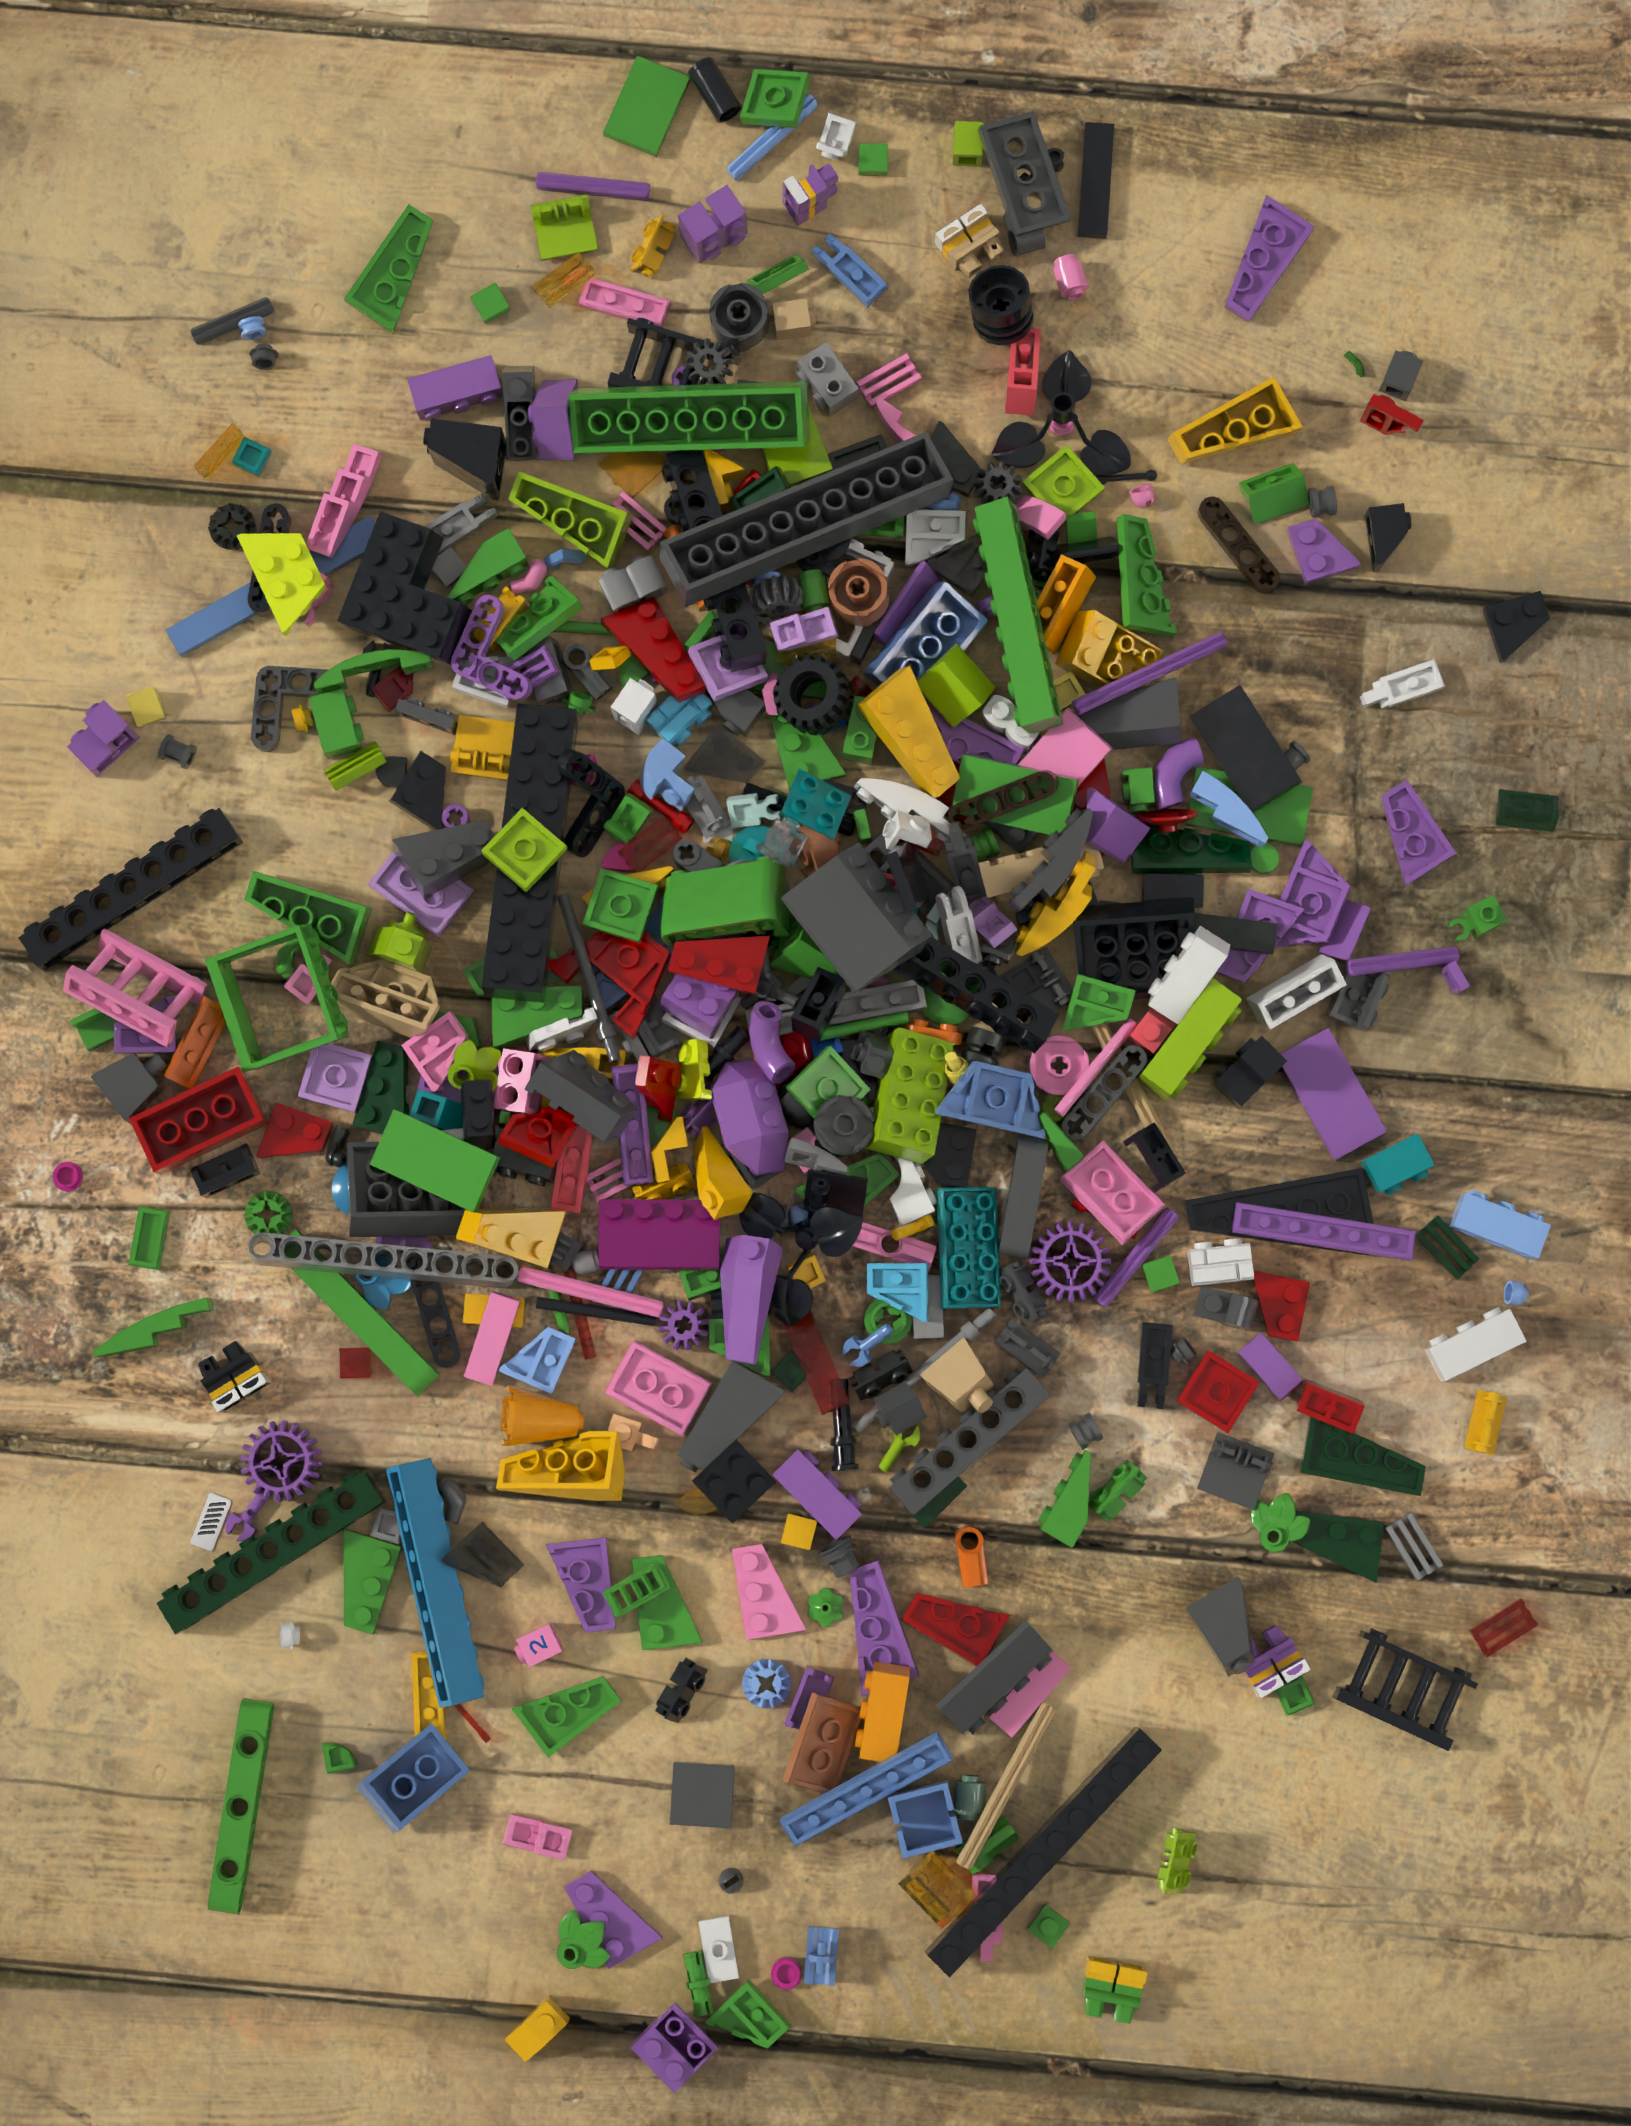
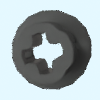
(839, 1556)

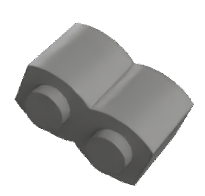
(632, 584)

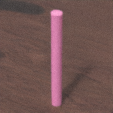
(1095, 1067)

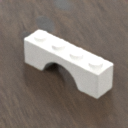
(911, 1198)

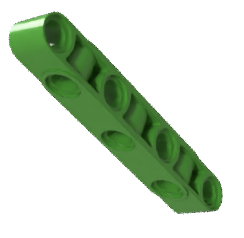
(238, 1829)

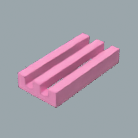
(910, 368)
(648, 517)
(594, 1187)

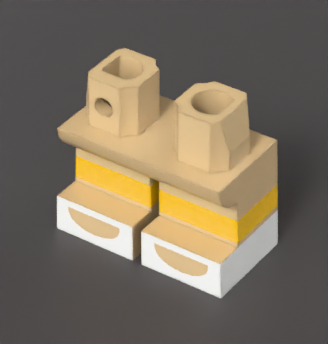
(967, 239)

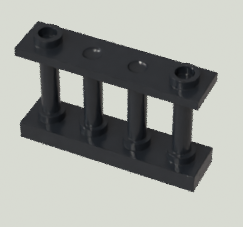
(645, 329)
(1380, 1706)

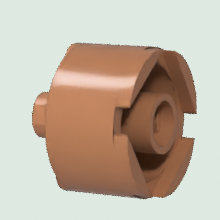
(855, 576)

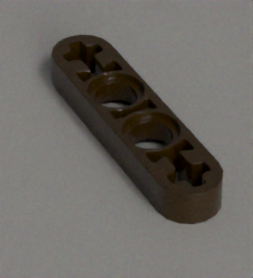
(1242, 542)
(1003, 799)

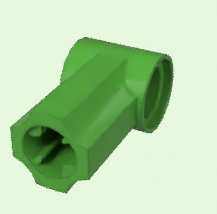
(1000, 1838)

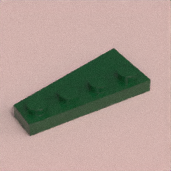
(1190, 853)
(1357, 1460)

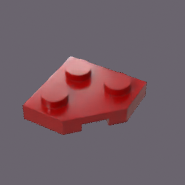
(540, 1134)

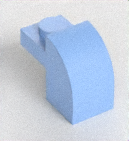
(660, 775)

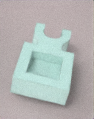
(748, 810)

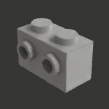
(827, 379)

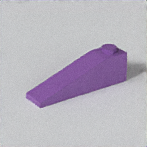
(747, 1287)

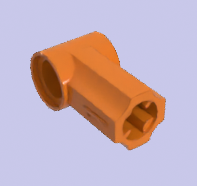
(971, 1560)

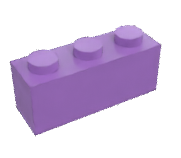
(455, 388)
(818, 1493)

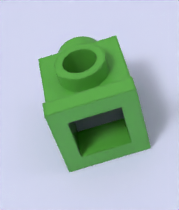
(1138, 789)

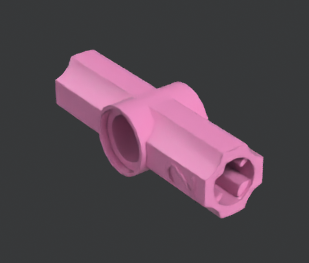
(909, 1249)

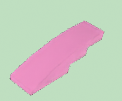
(344, 502)

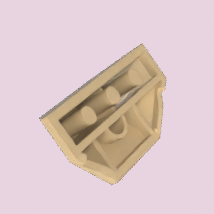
(388, 996)

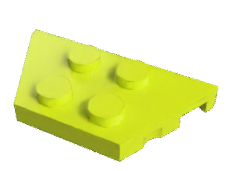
(284, 574)

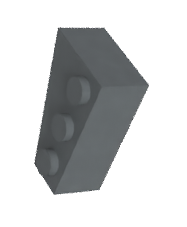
(583, 1093)

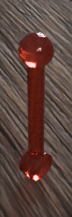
(483, 1734)

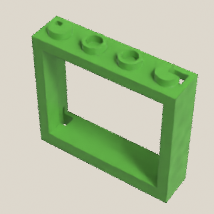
(235, 1010)

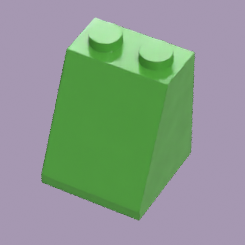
(799, 953)

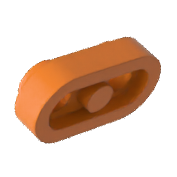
(946, 1031)

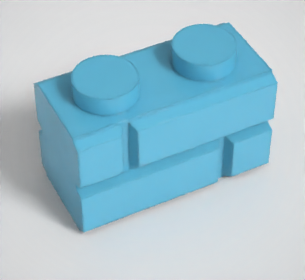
(675, 719)

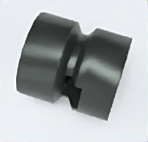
(982, 1038)

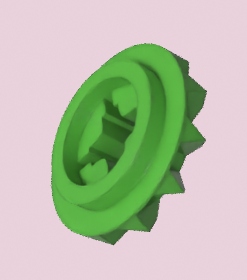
(277, 1203)
(875, 1313)

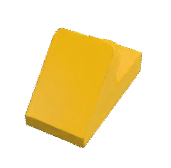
(722, 471)

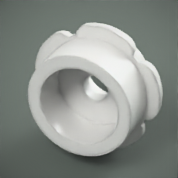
(289, 1635)

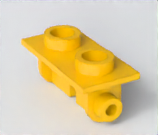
(656, 236)
(680, 1183)
(1485, 1422)

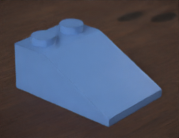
(412, 1778)

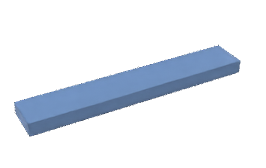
(866, 1788)

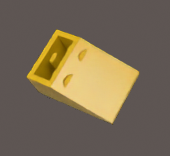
(1104, 650)

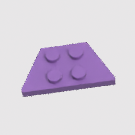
(1317, 890)

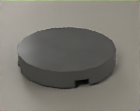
(844, 1125)

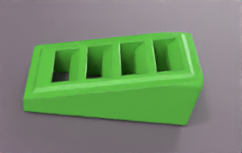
(1063, 1148)
(613, 1601)

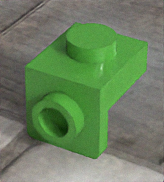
(628, 819)

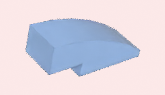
(1229, 809)

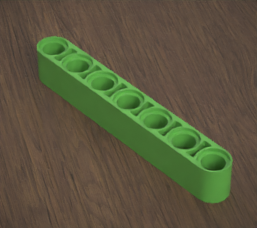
(368, 1324)

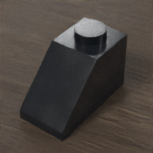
(1385, 531)

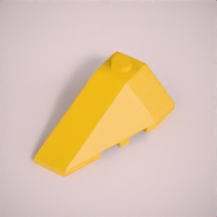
(576, 1469)

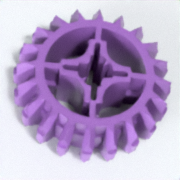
(1070, 1287)
(284, 1474)

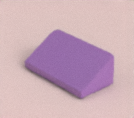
(1346, 932)

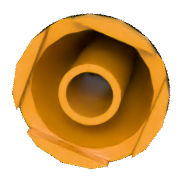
(537, 1418)

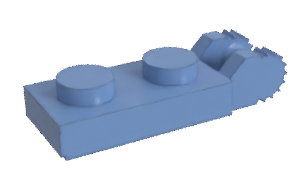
(851, 271)

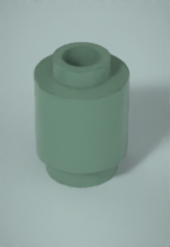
(969, 1797)

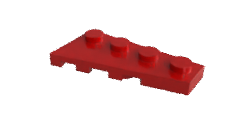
(657, 647)

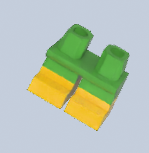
(1125, 1991)

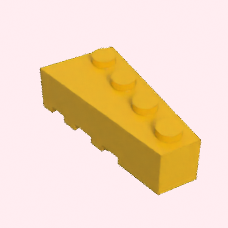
(1242, 422)

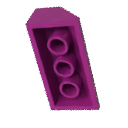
(657, 1235)

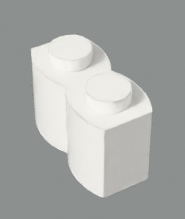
(999, 719)

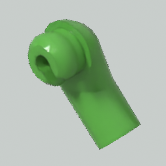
(285, 958)

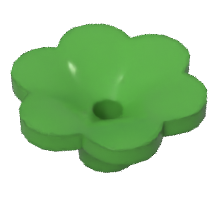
(834, 1604)

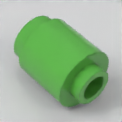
(814, 590)

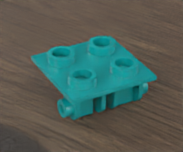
(816, 804)

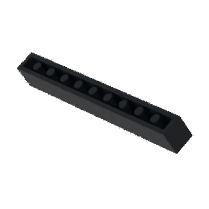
(1042, 1851)

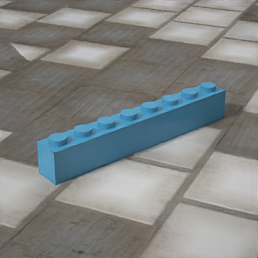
(435, 1584)

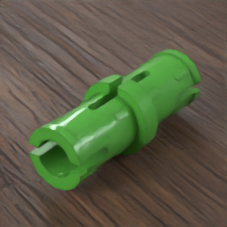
(698, 1983)

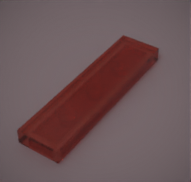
(817, 1364)

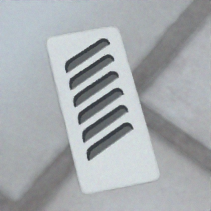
(210, 1521)

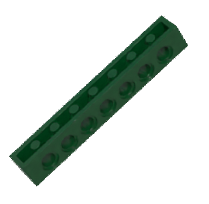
(182, 1616)

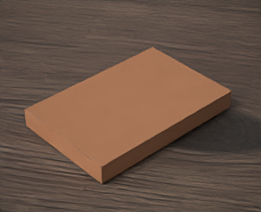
(823, 1744)

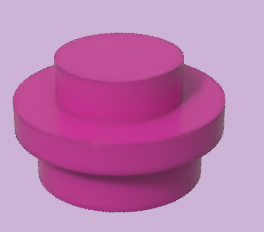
(68, 1176)

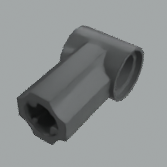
(594, 681)

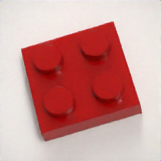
(1217, 1391)

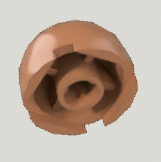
(817, 850)

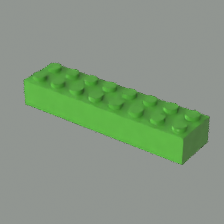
(689, 417)

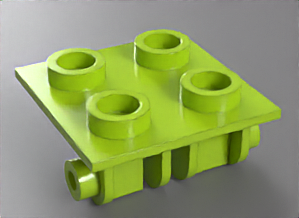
(564, 227)
(1183, 1849)

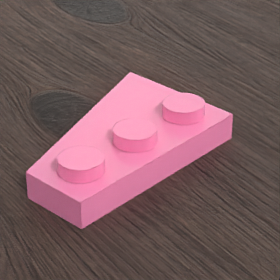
(763, 1598)

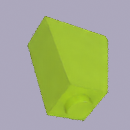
(399, 948)

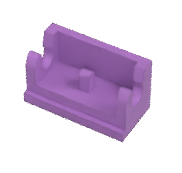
(812, 1681)

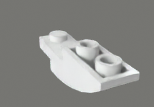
(897, 796)

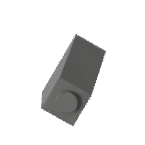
(1225, 1626)

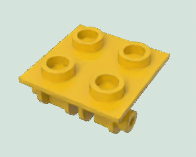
(482, 747)

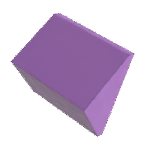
(1113, 827)

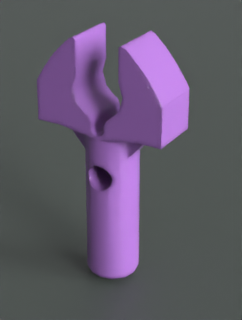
(247, 1516)

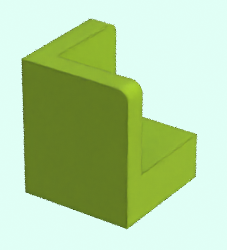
(967, 144)

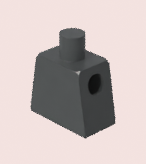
(131, 1083)

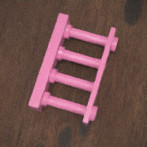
(125, 1008)

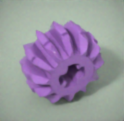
(679, 1316)

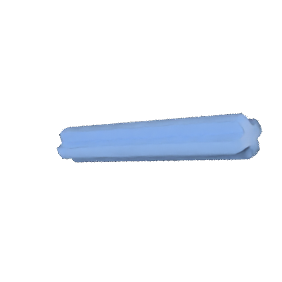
(766, 142)

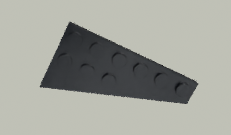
(1329, 1195)

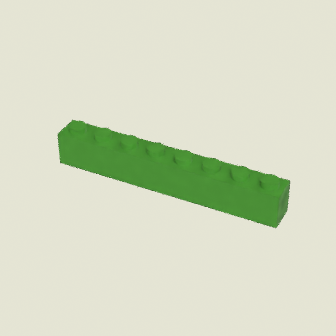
(1018, 616)

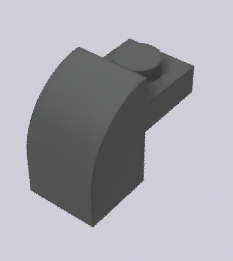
(1226, 1308)

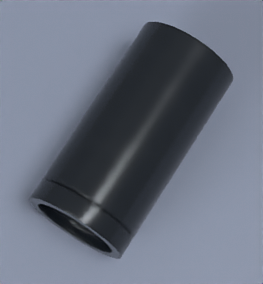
(714, 90)

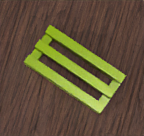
(355, 765)

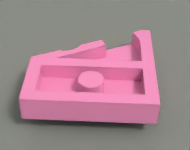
(434, 1049)

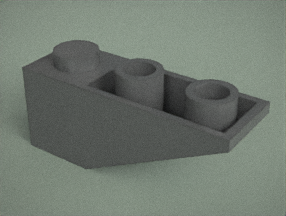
(518, 395)

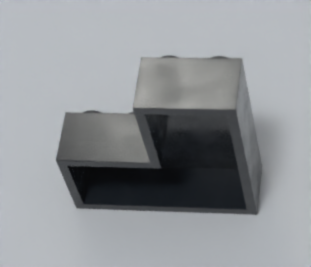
(390, 596)

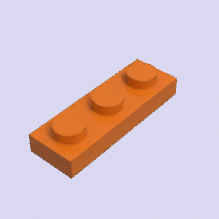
(196, 1044)

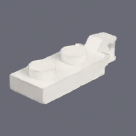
(1404, 685)

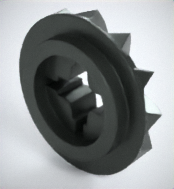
(221, 517)

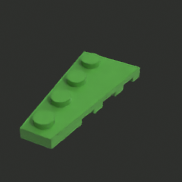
(389, 274)
(1140, 580)

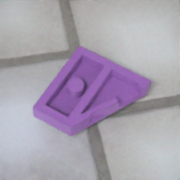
(1319, 552)

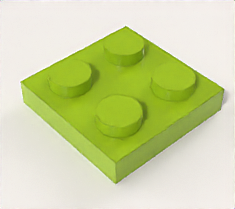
(1064, 483)
(524, 849)

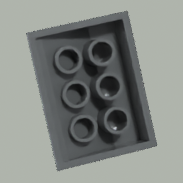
(856, 918)
(390, 1206)

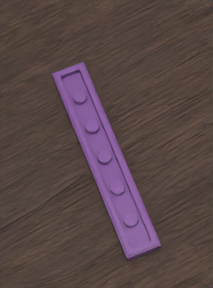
(1323, 1231)

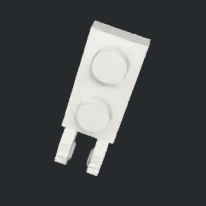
(959, 925)

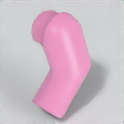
(532, 579)

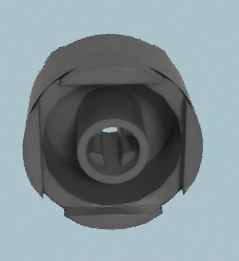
(735, 301)

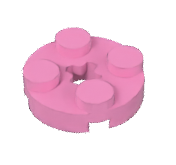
(1071, 1054)

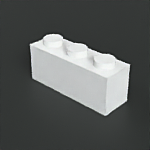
(1188, 974)
(1296, 991)
(1474, 1343)

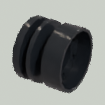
(1001, 305)

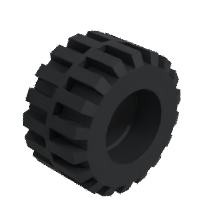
(794, 683)

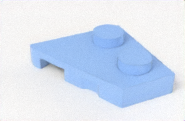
(541, 1360)

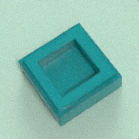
(251, 457)

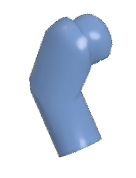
(949, 503)

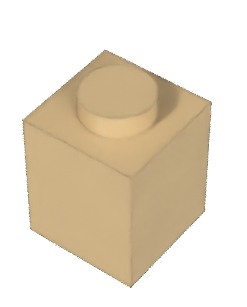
(793, 319)

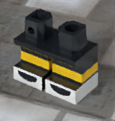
(234, 1380)

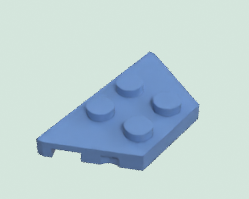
(994, 1099)

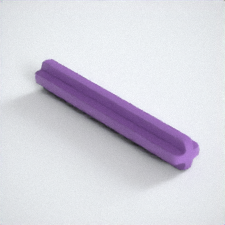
(593, 186)
(1402, 961)
(1136, 1257)

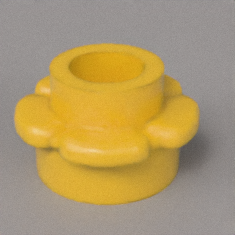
(302, 718)

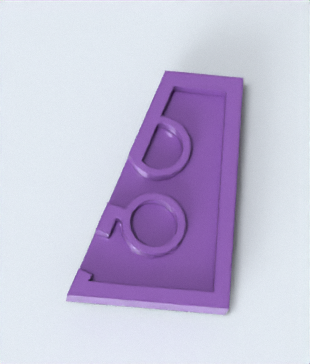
(1414, 833)
(1258, 907)
(624, 1927)

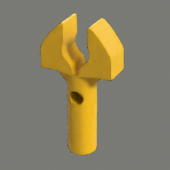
(913, 1228)

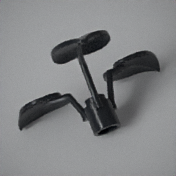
(1063, 385)
(829, 1228)

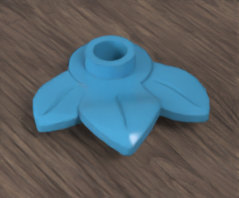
(379, 1289)

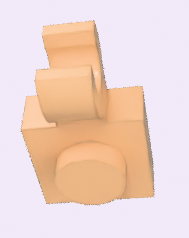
(630, 1433)

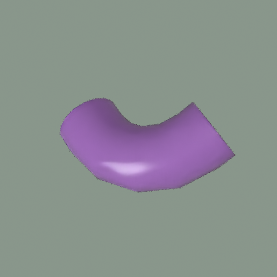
(1171, 770)
(767, 1044)

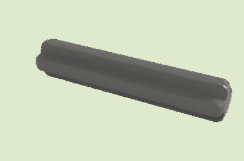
(230, 320)

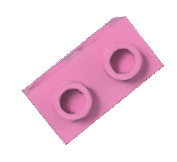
(512, 1080)

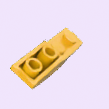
(1058, 913)

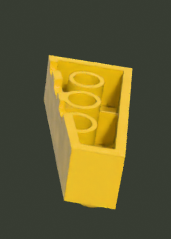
(909, 731)

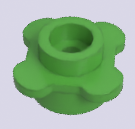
(580, 701)

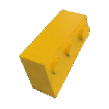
(516, 1232)

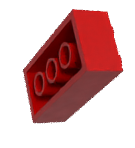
(198, 1121)

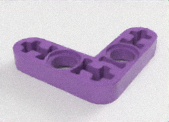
(479, 661)

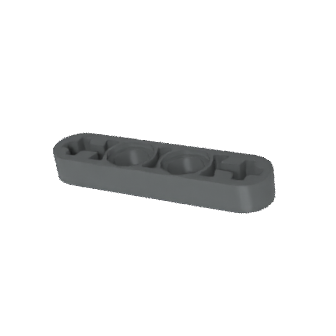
(1107, 1095)

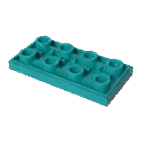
(968, 1248)

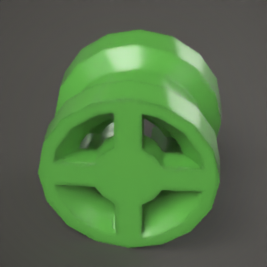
(985, 844)

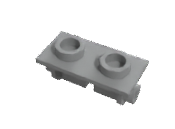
(706, 808)

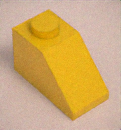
(537, 2029)

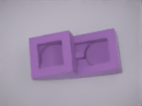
(1270, 1367)

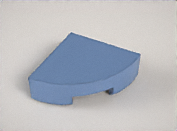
(564, 555)

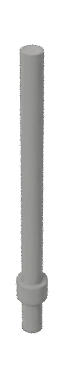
(969, 1331)

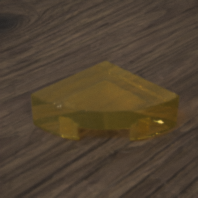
(695, 1502)

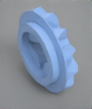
(767, 1698)

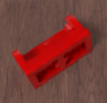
(1330, 1406)

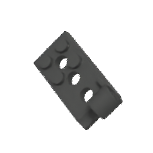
(1024, 222)

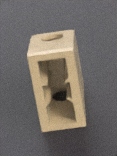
(960, 1378)

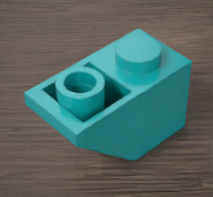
(437, 1111)

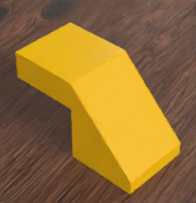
(672, 1138)

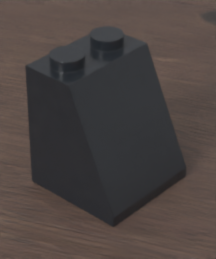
(469, 453)

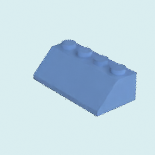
(927, 634)

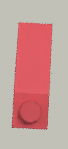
(1023, 374)

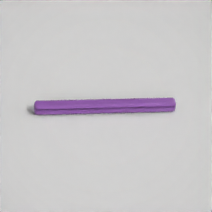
(1149, 673)

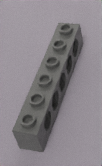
(915, 1498)

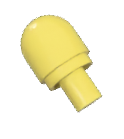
(955, 1067)

